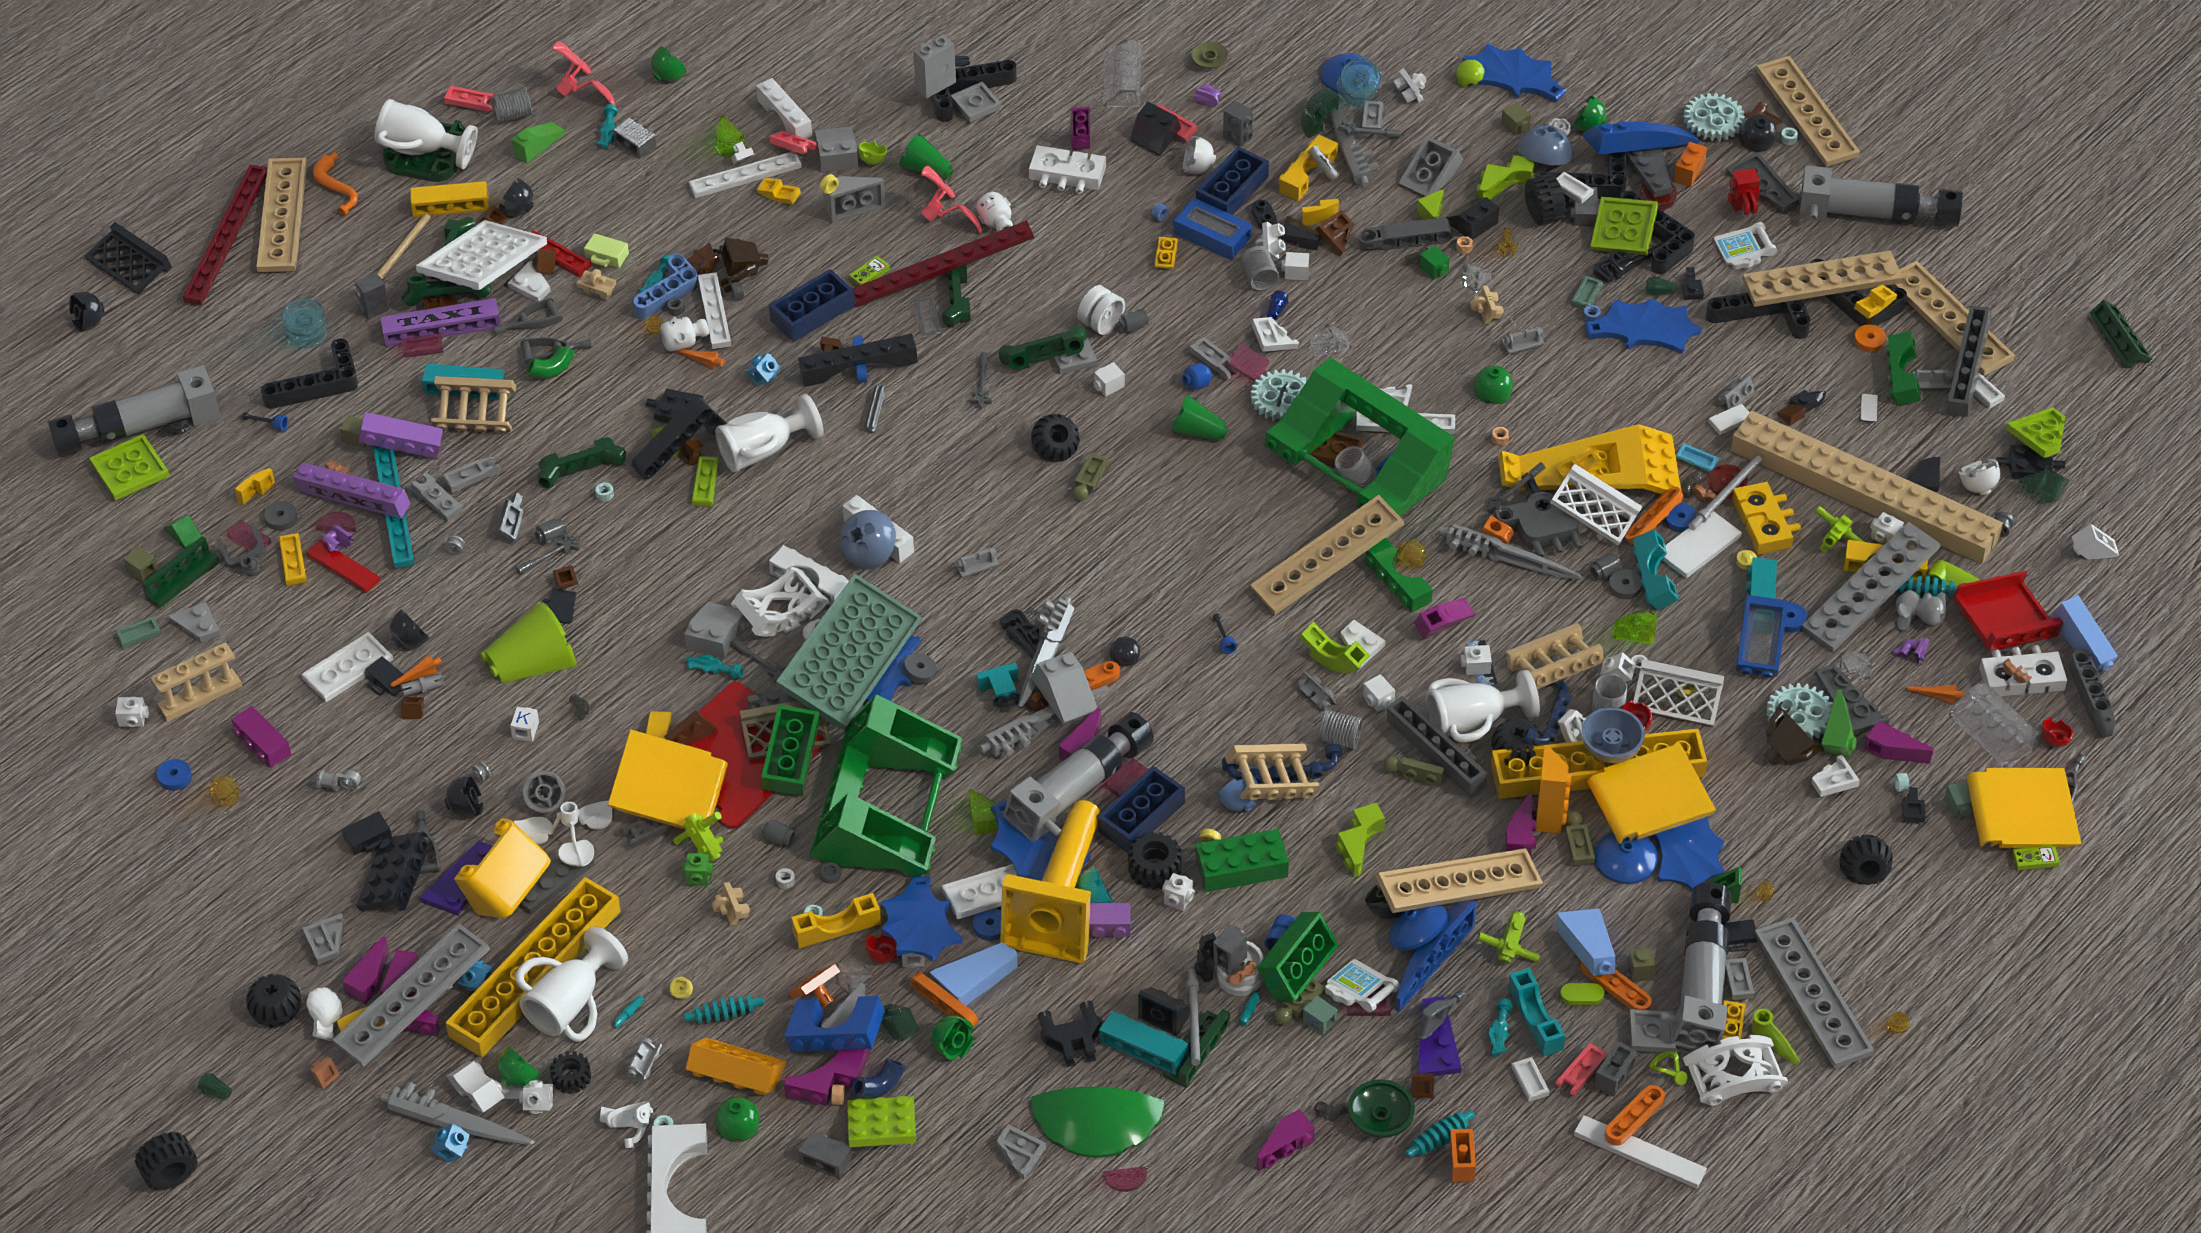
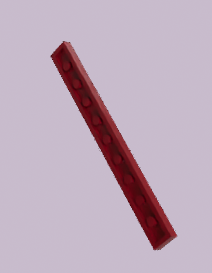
(225, 235)
(942, 263)

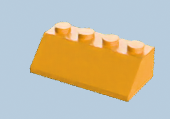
(1553, 793)
(735, 1065)

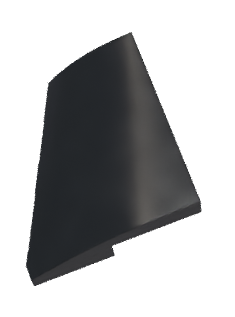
(1298, 232)
(1927, 474)

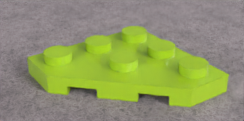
(2040, 431)

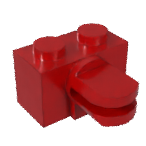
(1744, 191)

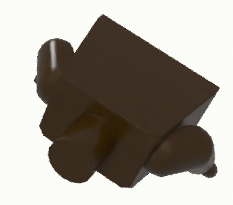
(740, 260)
(1788, 739)

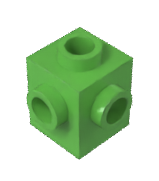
(697, 869)

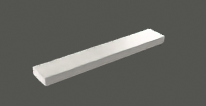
(744, 174)
(1643, 1153)

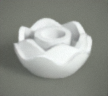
(1561, 124)

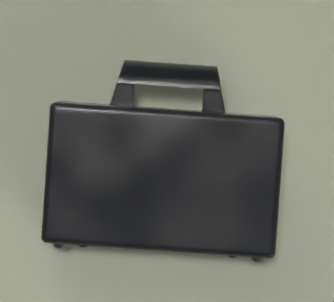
(562, 604)
(383, 674)
(366, 833)
(1741, 933)

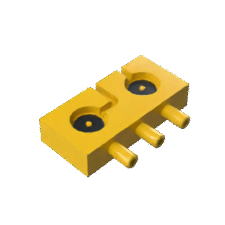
(1764, 518)

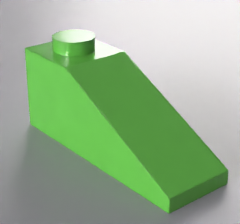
(535, 139)
(1839, 734)

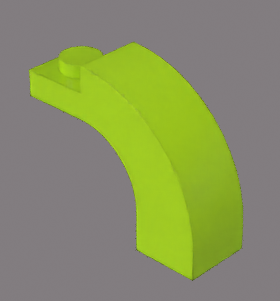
(1331, 654)

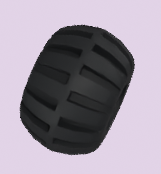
(1060, 429)
(1510, 736)
(1866, 859)
(273, 1000)

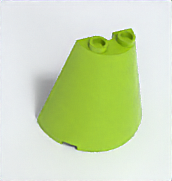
(530, 647)

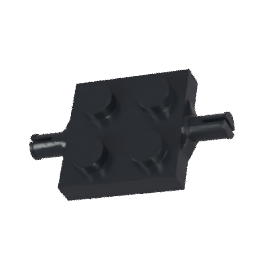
(670, 404)
(2025, 461)

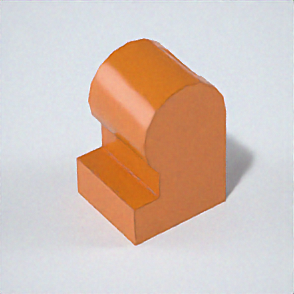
(1498, 529)

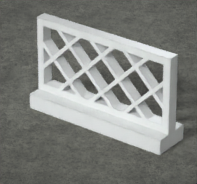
(1602, 494)
(1685, 676)

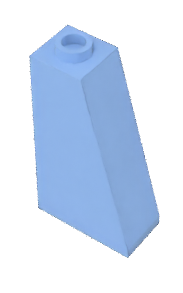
(2083, 632)
(1588, 939)
(976, 973)

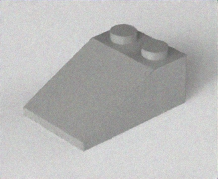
(836, 149)
(1431, 167)
(854, 197)
(713, 629)
(1065, 687)

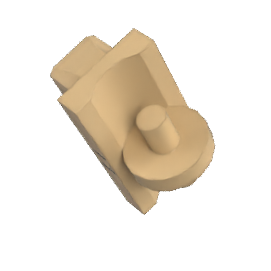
(596, 283)
(1485, 304)
(728, 904)

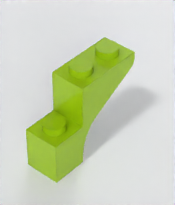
(1498, 178)
(1351, 843)

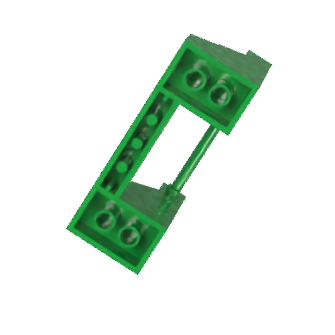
(1330, 404)
(860, 833)

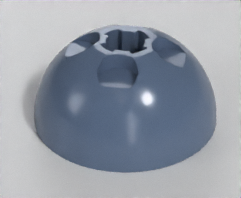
(1546, 145)
(867, 539)
(1612, 735)

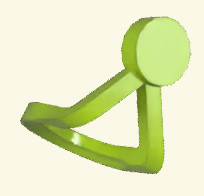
(1679, 1077)

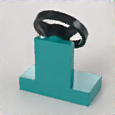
(1001, 681)

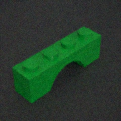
(1902, 351)
(1411, 591)

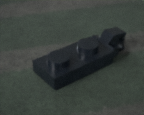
(1205, 957)

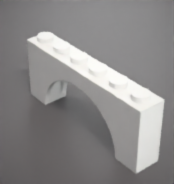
(670, 1149)

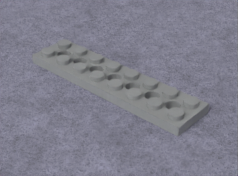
(1873, 598)
(1807, 1003)
(411, 1007)

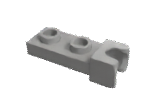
(437, 497)

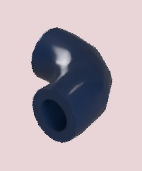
(880, 1083)

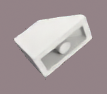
(2094, 544)

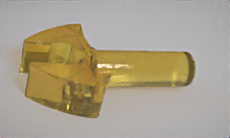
(1501, 247)

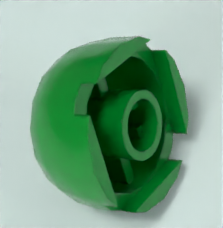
(666, 66)
(1590, 115)
(1493, 385)
(952, 1037)
(515, 1069)
(737, 1119)

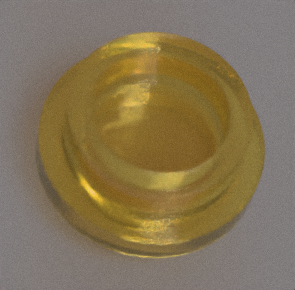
(653, 324)
(1765, 890)
(1898, 1022)

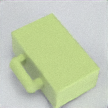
(606, 251)

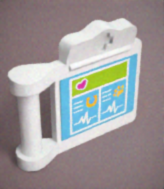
(1741, 248)
(1357, 982)

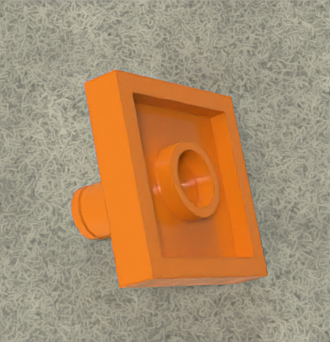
(815, 985)

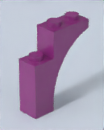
(402, 961)
(818, 1084)

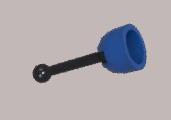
(278, 422)
(1226, 640)

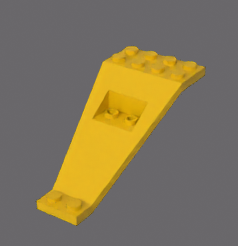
(1630, 459)

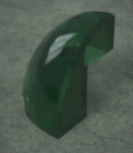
(1315, 110)

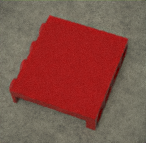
(2005, 612)

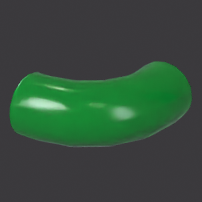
(551, 367)

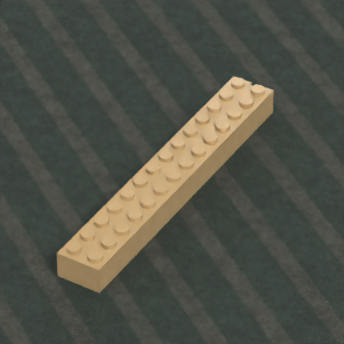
(1866, 486)

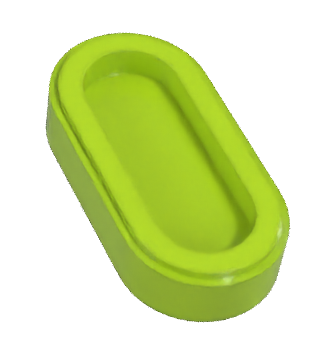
(1582, 994)

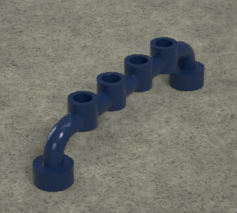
(1557, 712)
(1315, 768)

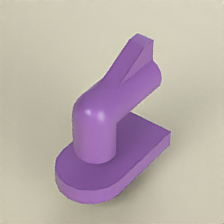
(1207, 95)
(337, 538)
(1920, 647)

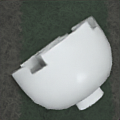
(1199, 156)
(1980, 477)

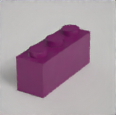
(260, 737)

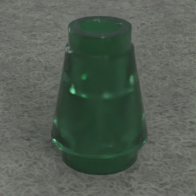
(1659, 286)
(213, 1086)

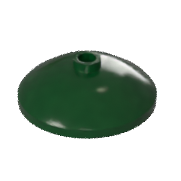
(1381, 1099)

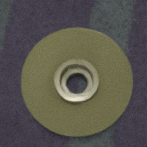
(1209, 55)

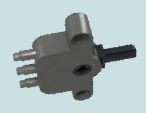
(1541, 522)

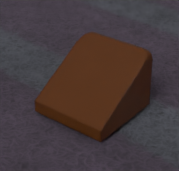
(494, 215)
(544, 261)
(1792, 413)
(565, 577)
(412, 707)

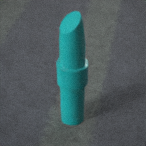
(1249, 1009)
(628, 1011)

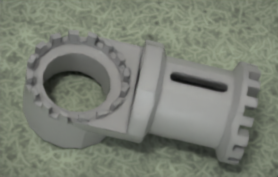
(338, 780)

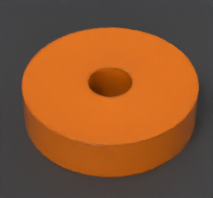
(1863, 335)

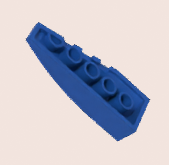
(1636, 136)
(1433, 954)

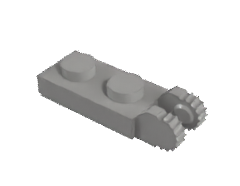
(1213, 357)
(471, 473)

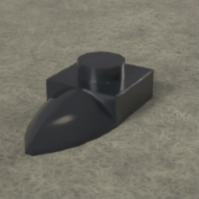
(1808, 399)
(177, 427)

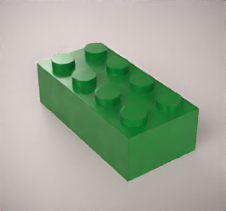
(790, 750)
(1242, 860)
(1297, 956)

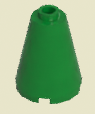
(922, 154)
(1199, 421)

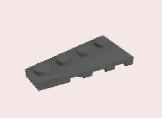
(1651, 169)
(1771, 187)
(1861, 712)
(552, 881)

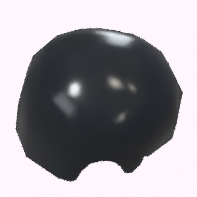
(1125, 651)

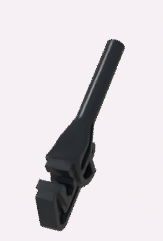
(1618, 265)
(1021, 633)

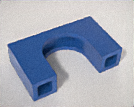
(855, 1033)

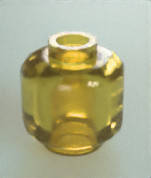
(1412, 553)
(224, 790)

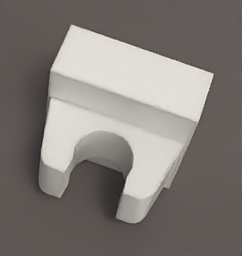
(741, 153)

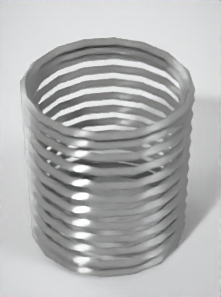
(524, 106)
(1250, 272)
(1363, 460)
(1611, 698)
(1355, 730)

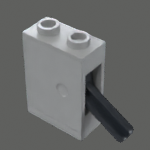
(936, 66)

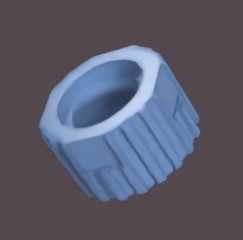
(1160, 211)
(1591, 309)

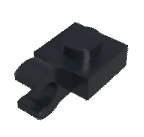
(1692, 288)
(1913, 808)

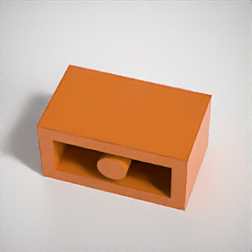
(1690, 164)
(1462, 1155)

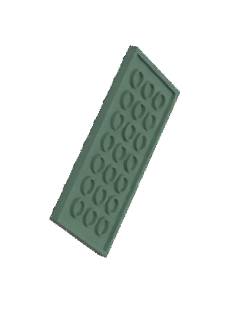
(848, 651)

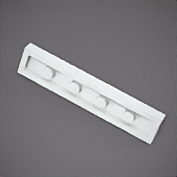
(714, 310)
(1444, 421)

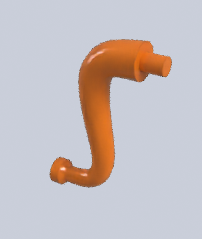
(320, 174)

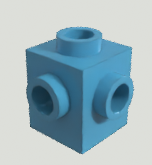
(762, 369)
(476, 975)
(450, 1142)

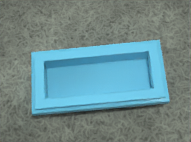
(1696, 458)

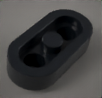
(1263, 213)

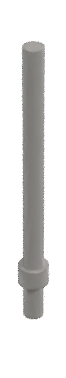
(1704, 514)
(1192, 988)

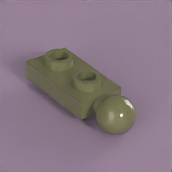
(1089, 476)
(1415, 770)
(1578, 840)
(1289, 1008)

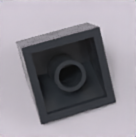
(1154, 128)
(1475, 217)
(1162, 1010)

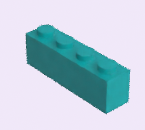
(459, 371)
(1762, 577)
(1144, 1042)

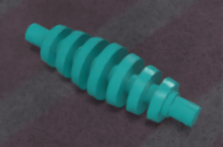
(1927, 587)
(724, 1009)
(1438, 1134)

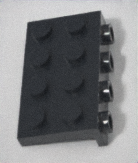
(394, 872)

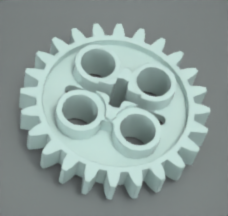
(1713, 116)
(1270, 389)
(1807, 707)

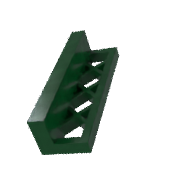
(2119, 334)
(181, 574)
(1207, 1043)

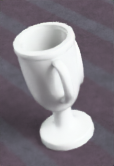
(417, 132)
(762, 434)
(1469, 709)
(569, 985)

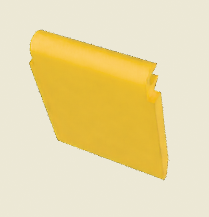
(666, 780)
(1650, 794)
(2023, 807)

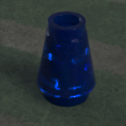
(1277, 303)

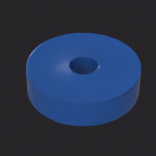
(1678, 524)
(1798, 618)
(178, 781)
(985, 931)

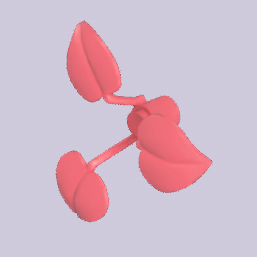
(569, 83)
(934, 207)

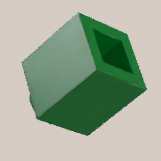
(1434, 262)

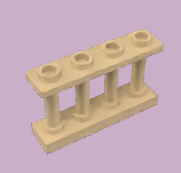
(465, 386)
(1552, 644)
(201, 693)
(1276, 755)

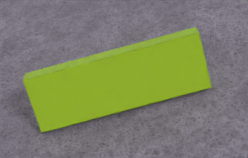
(705, 481)

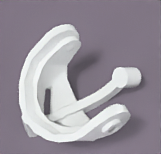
(624, 1118)

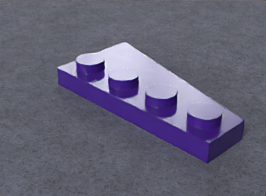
(445, 892)
(1439, 1051)

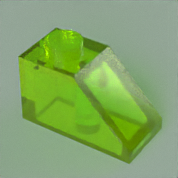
(727, 136)
(1636, 627)
(982, 817)

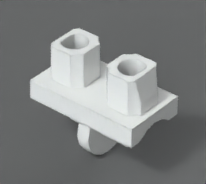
(1413, 85)
(1270, 240)

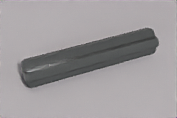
(874, 409)

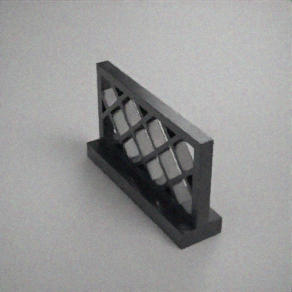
(140, 249)

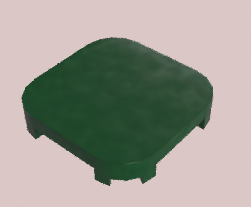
(429, 166)

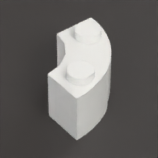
(478, 1087)

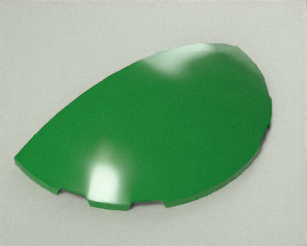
(1096, 1118)

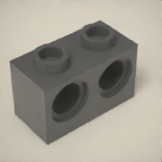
(1237, 123)
(1615, 1068)

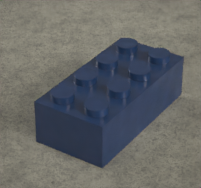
(1234, 181)
(811, 305)
(1141, 808)

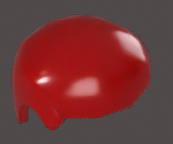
(1641, 711)
(2056, 733)
(881, 948)

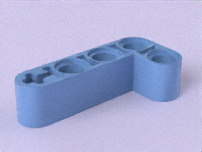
(677, 284)

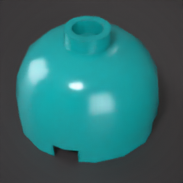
(1092, 881)

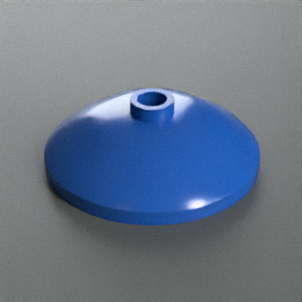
(1332, 69)
(1623, 864)
(1417, 927)

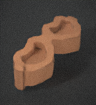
(1700, 492)
(2017, 674)
(1239, 975)

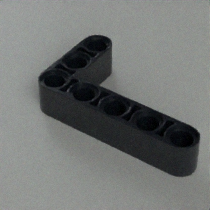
(991, 74)
(1607, 184)
(1676, 237)
(1847, 300)
(1741, 307)
(317, 384)
(675, 435)

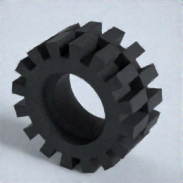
(573, 1082)

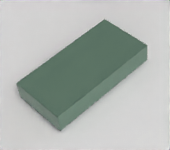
(1586, 292)
(138, 632)

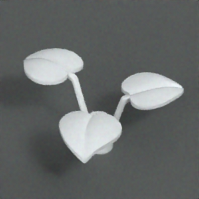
(576, 853)

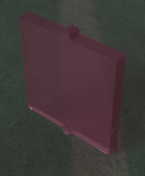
(1248, 362)

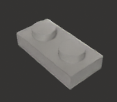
(1372, 115)
(1739, 979)

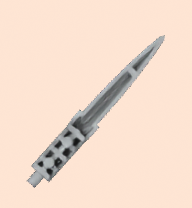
(1352, 152)
(1501, 551)
(1053, 631)
(1023, 728)
(443, 1115)

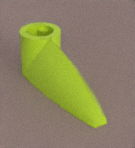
(1949, 572)
(1763, 1026)

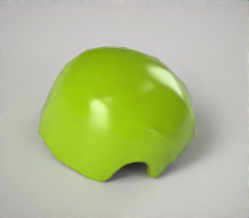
(1469, 72)
(871, 153)

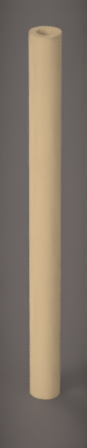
(403, 246)

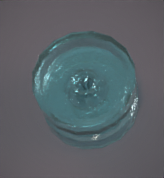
(1359, 81)
(304, 323)

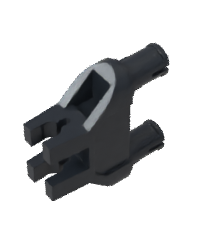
(1072, 1035)

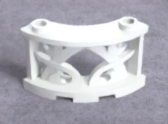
(765, 622)
(1729, 1085)

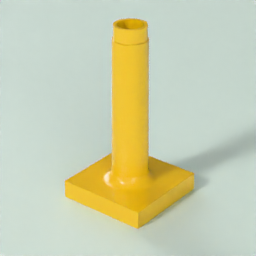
(1051, 913)

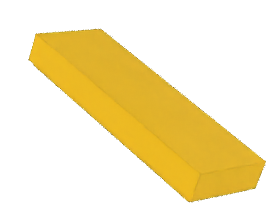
(292, 559)

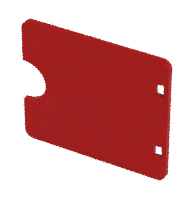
(742, 784)

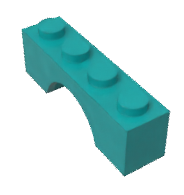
(1659, 588)
(1527, 997)

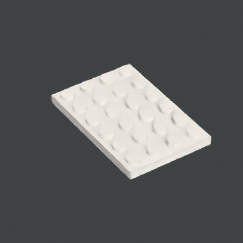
(481, 254)

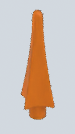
(709, 359)
(424, 668)
(1944, 693)

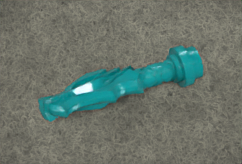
(607, 126)
(657, 275)
(709, 663)
(1498, 1030)

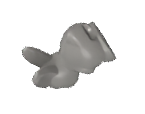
(1929, 608)

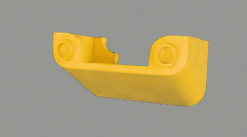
(504, 873)

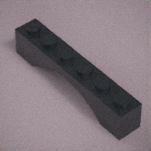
(821, 366)

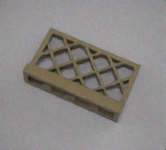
(767, 715)

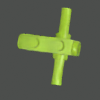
(1839, 529)
(698, 830)
(1508, 945)

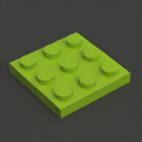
(1624, 225)
(129, 467)
(881, 1121)

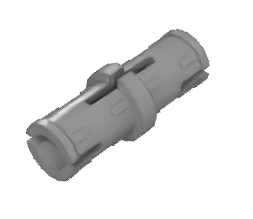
(1323, 163)
(422, 685)

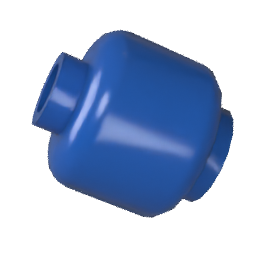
(1196, 376)

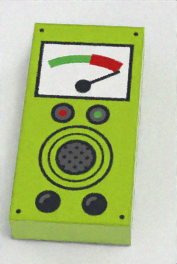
(869, 271)
(2036, 857)

